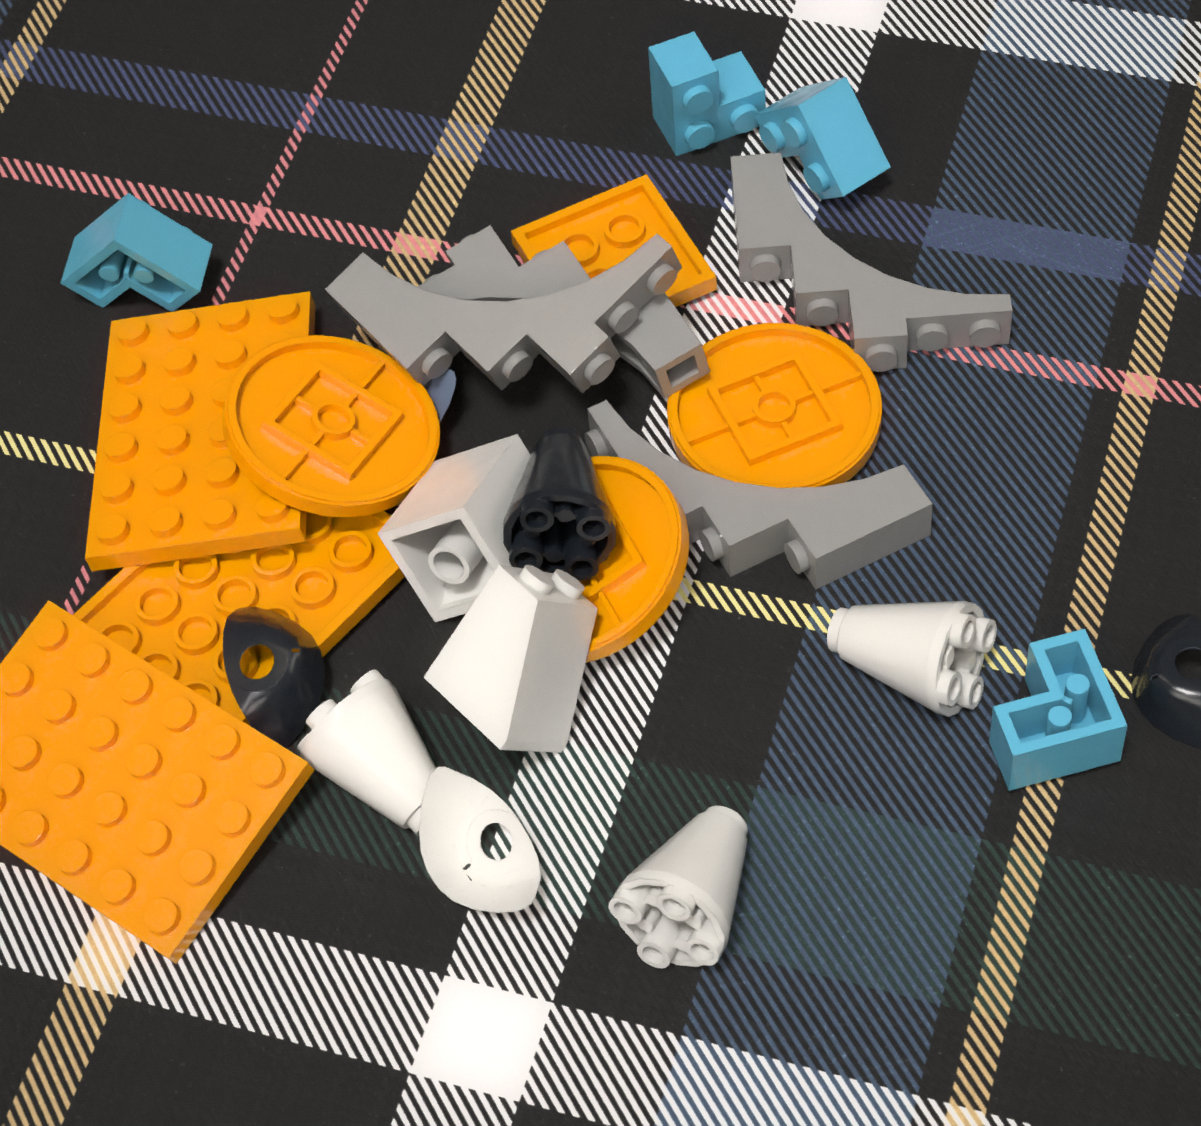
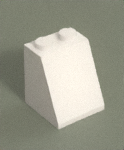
(452, 525)
(519, 658)

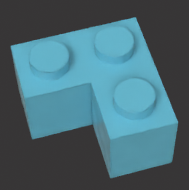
(701, 98)
(828, 135)
(139, 251)
(1066, 721)

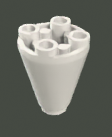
(918, 649)
(371, 749)
(686, 892)

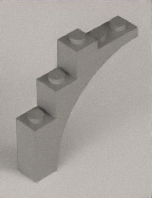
(833, 287)
(505, 337)
(655, 344)
(742, 524)

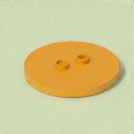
(778, 409)
(330, 426)
(647, 558)

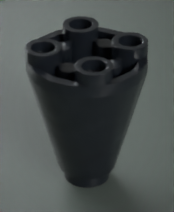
(560, 510)

